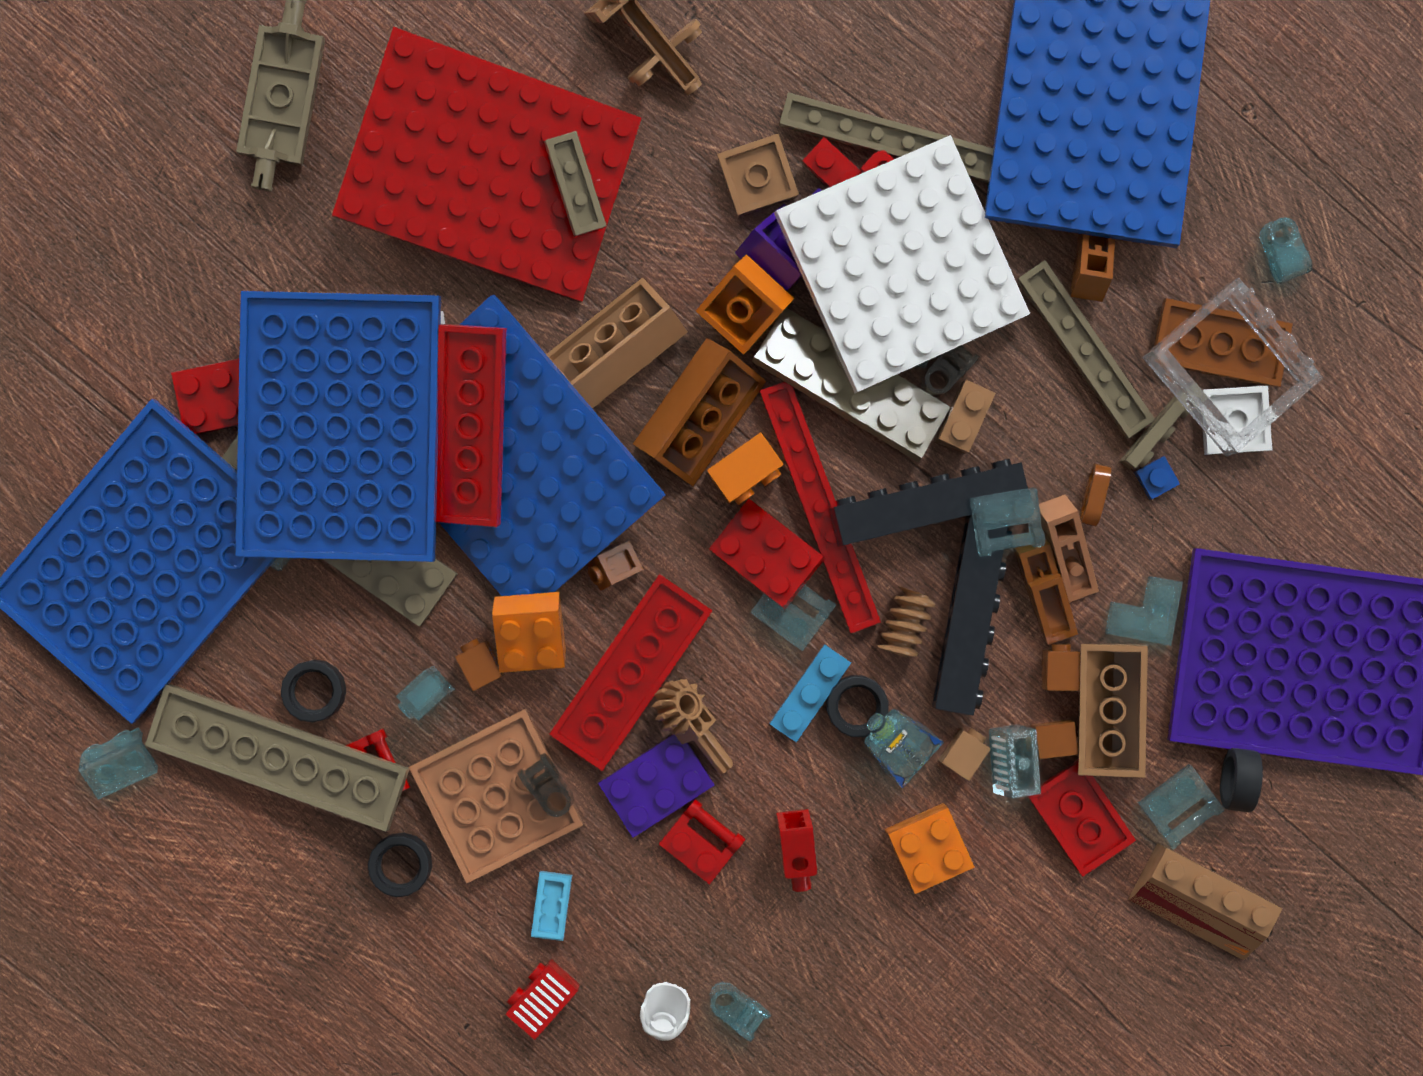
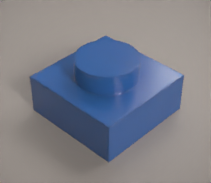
(1156, 478)

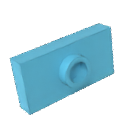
(551, 905)

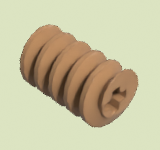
(907, 623)

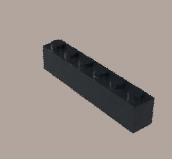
(921, 505)
(969, 624)

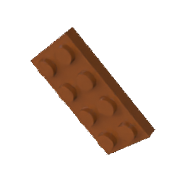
(1221, 345)

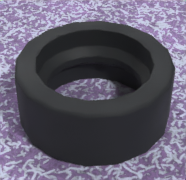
(844, 684)
(288, 690)
(1241, 780)
(375, 868)

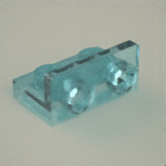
(116, 763)

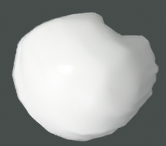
(665, 1011)

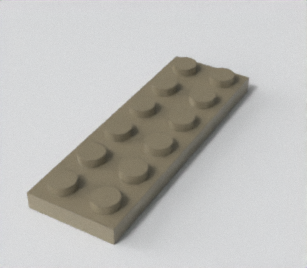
(888, 410)

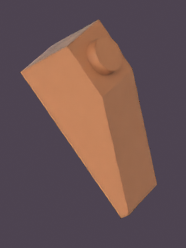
(1069, 547)

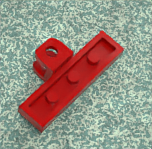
(833, 167)

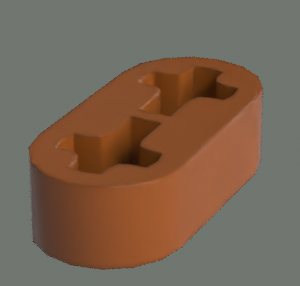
(1095, 494)

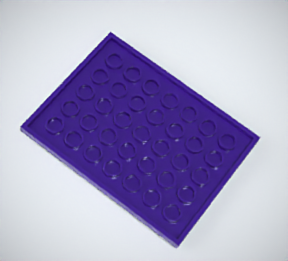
(1301, 662)

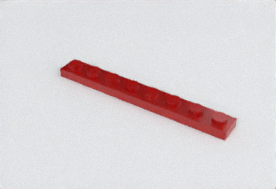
(816, 501)

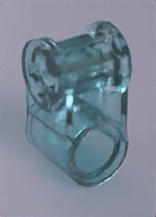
(1287, 253)
(742, 1014)

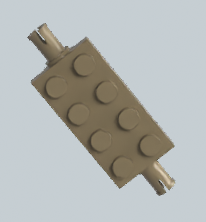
(280, 95)

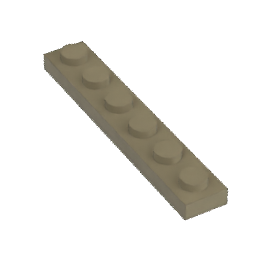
(1085, 349)

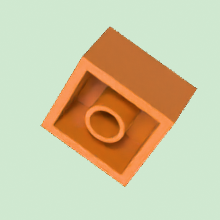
(744, 304)
(746, 468)
(529, 632)
(929, 848)

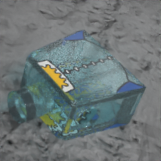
(900, 744)

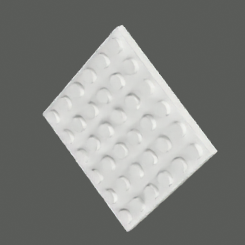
(902, 263)

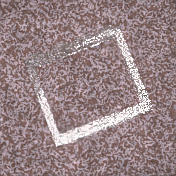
(1196, 401)

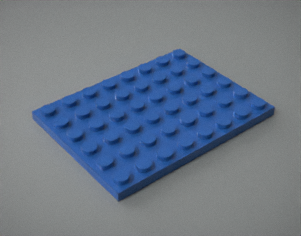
(1098, 117)
(337, 426)
(563, 475)
(135, 563)

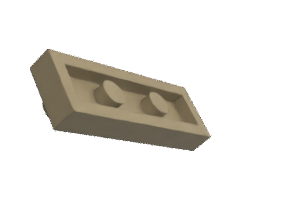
(575, 183)
(1158, 430)

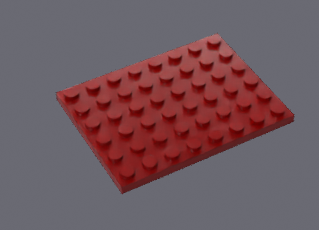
(463, 168)

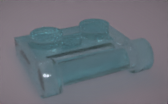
(1004, 511)
(793, 622)
(1174, 798)

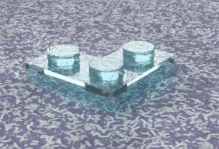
(1154, 620)

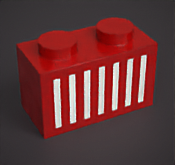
(542, 998)

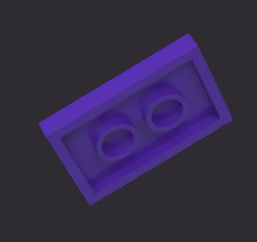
(656, 784)

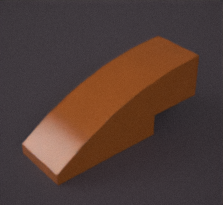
(1046, 592)

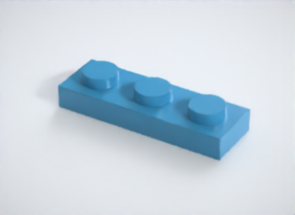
(810, 693)

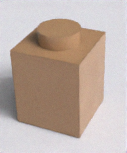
(965, 752)

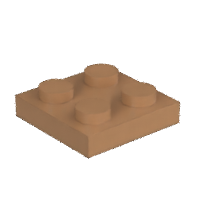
(757, 175)

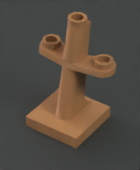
(655, 41)

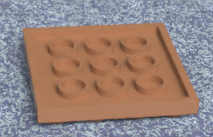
(483, 802)

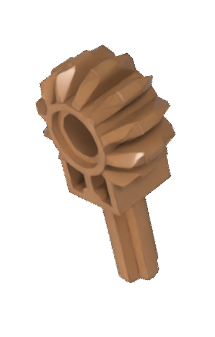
(690, 720)

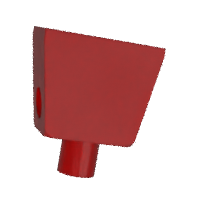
(797, 848)

